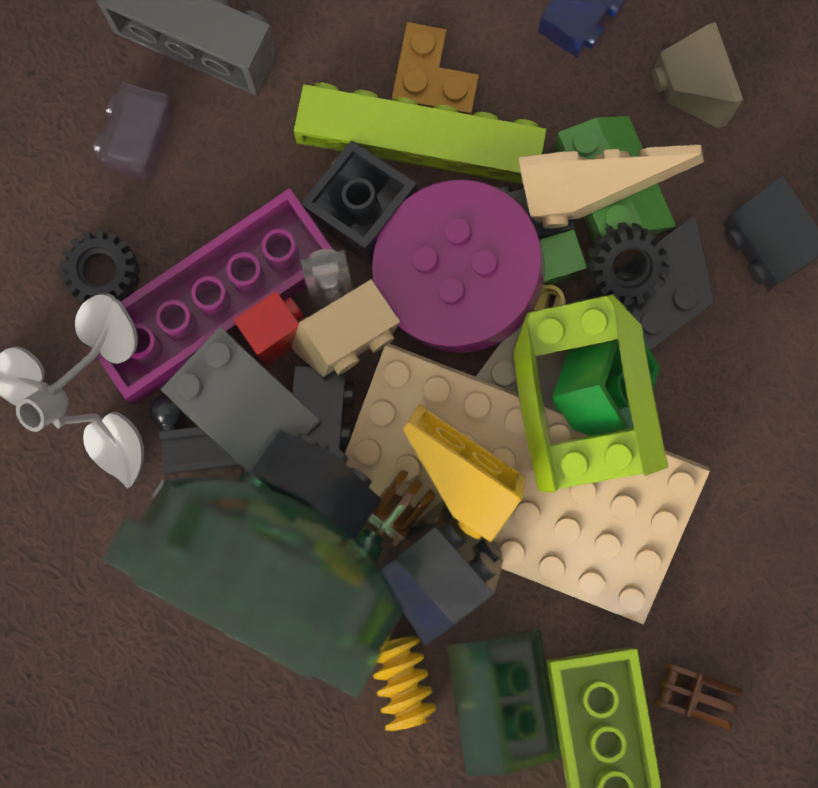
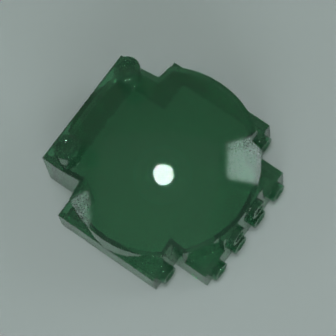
(264, 574)

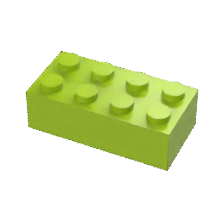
(603, 720)

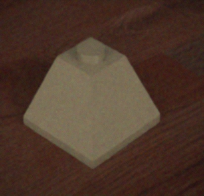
(699, 77)

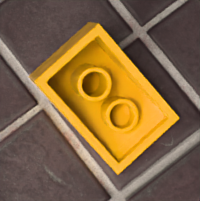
(470, 479)

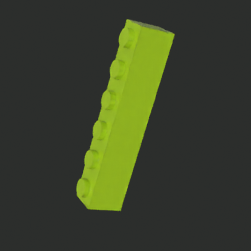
(416, 133)

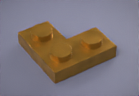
(423, 79)

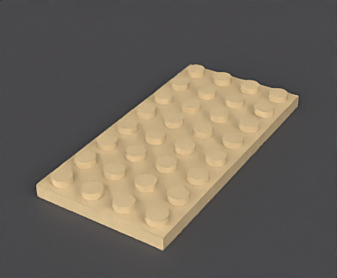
(586, 540)

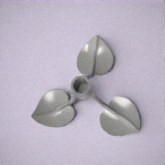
(109, 441)

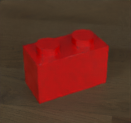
(270, 327)

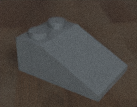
(237, 399)

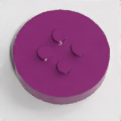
(459, 266)

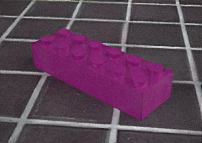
(212, 289)

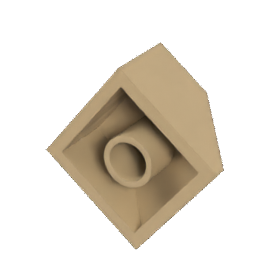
(345, 330)

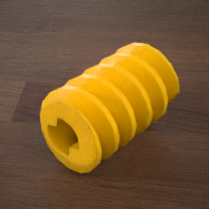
(403, 684)

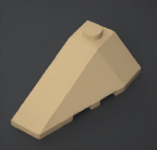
(571, 186)

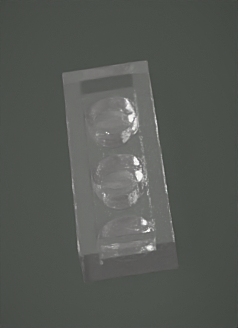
(326, 277)

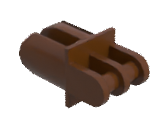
(394, 512)
(693, 695)

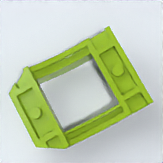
(601, 455)

